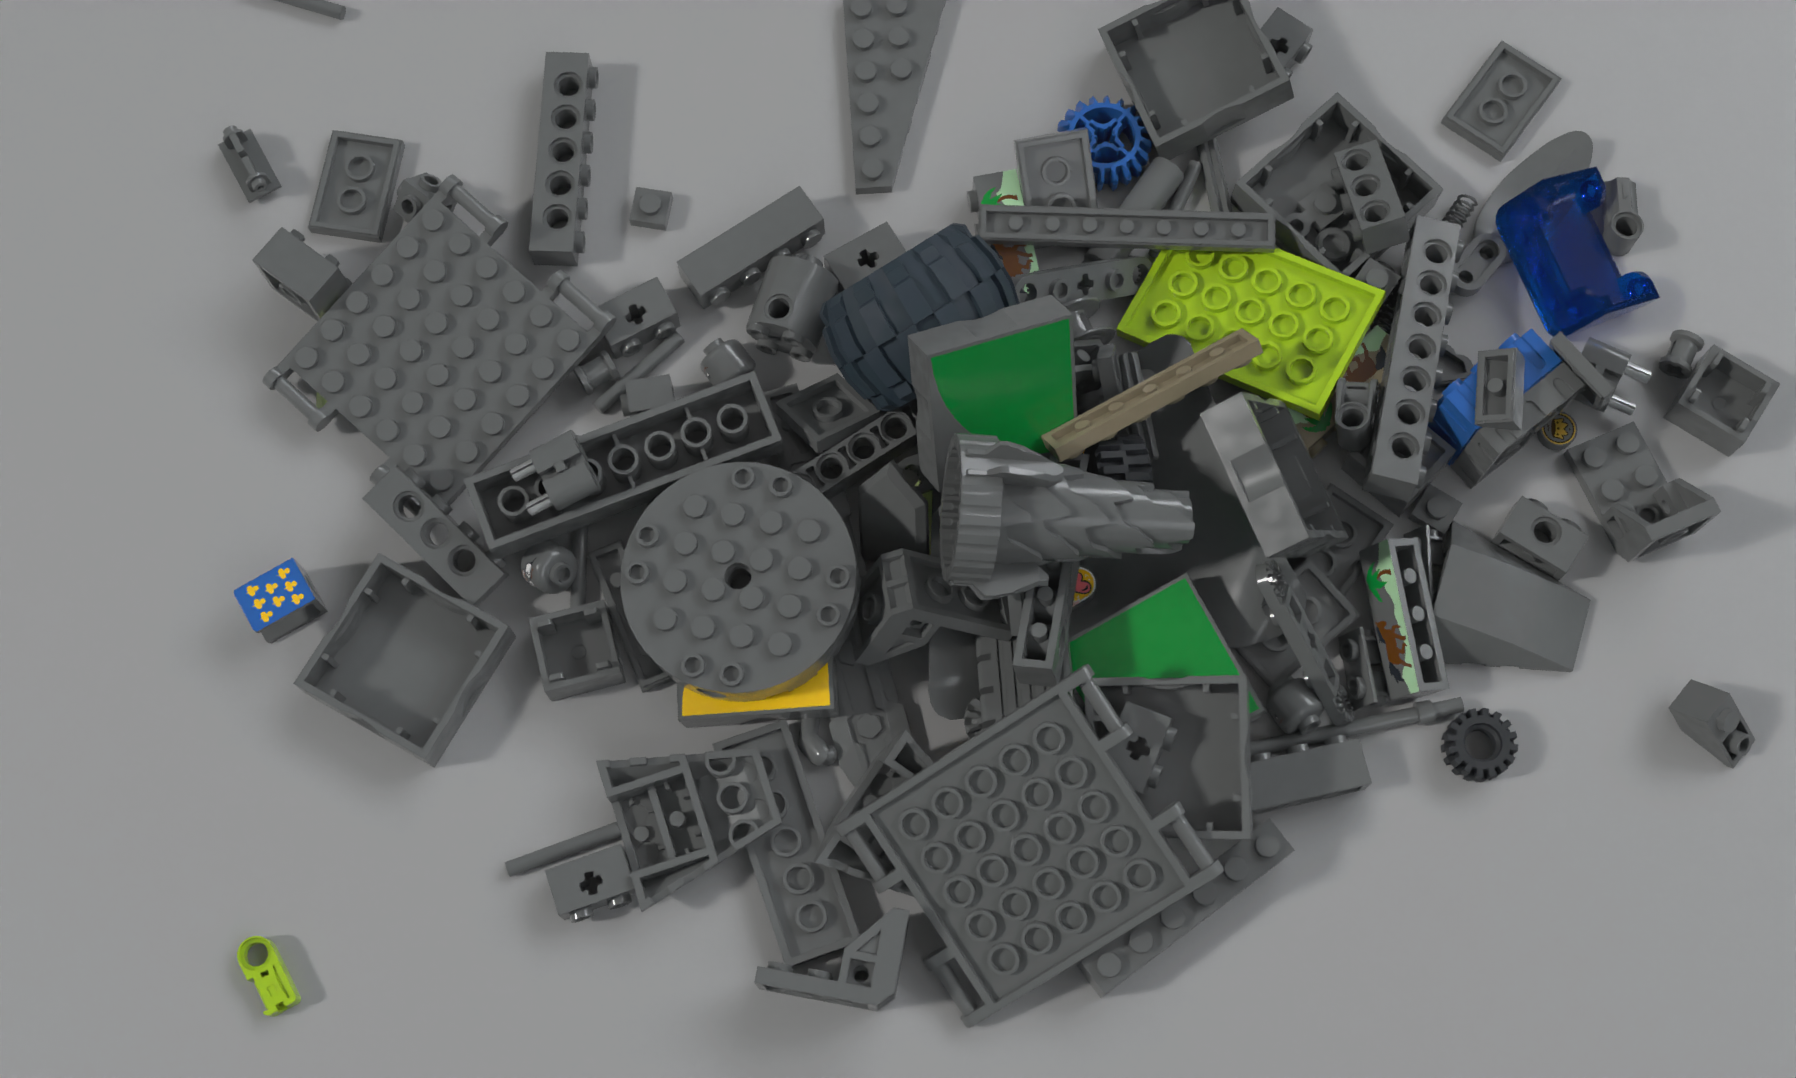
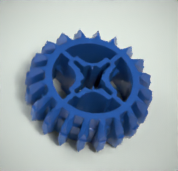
(1105, 124)

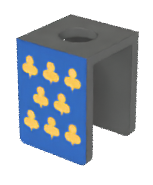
(280, 600)

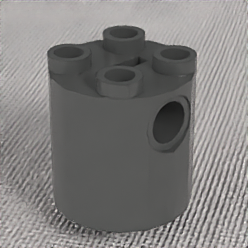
(789, 306)

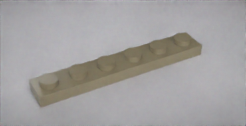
(1152, 394)

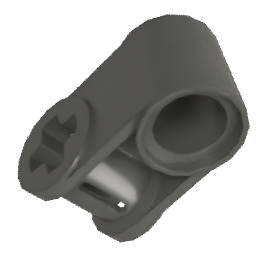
(1355, 407)

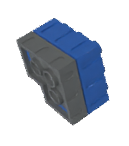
(1546, 394)

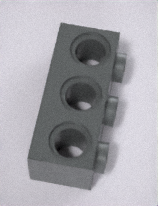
(1370, 197)

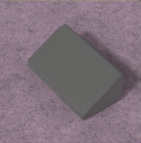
(1500, 389)

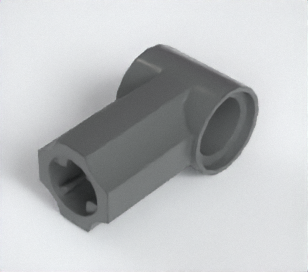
(1621, 214)

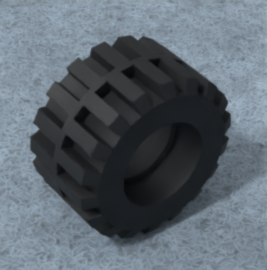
(1122, 458)

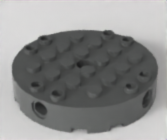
(729, 526)

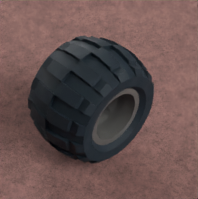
(924, 288)

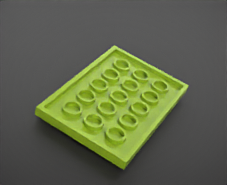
(1298, 310)

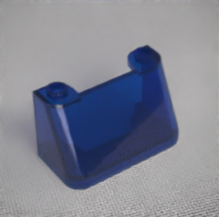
(1565, 256)

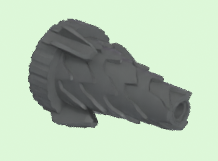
(1020, 510)

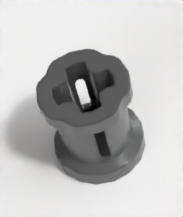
(1681, 354)
(596, 372)

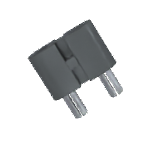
(1612, 365)
(563, 470)

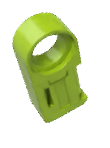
(270, 978)

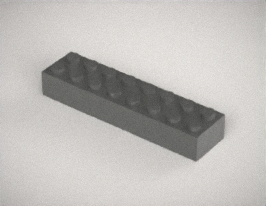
(631, 462)

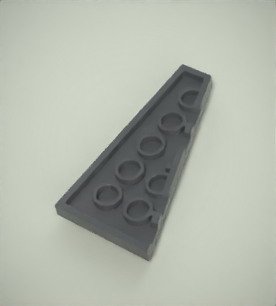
(886, 67)

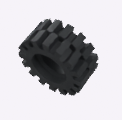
(1498, 732)

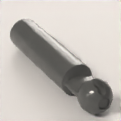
(1149, 192)

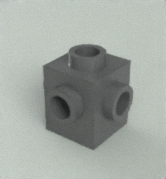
(415, 193)

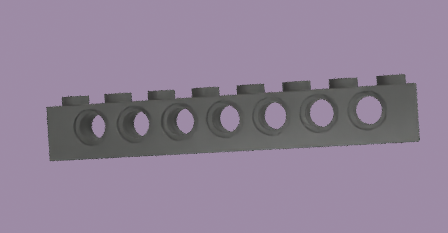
(1384, 470)

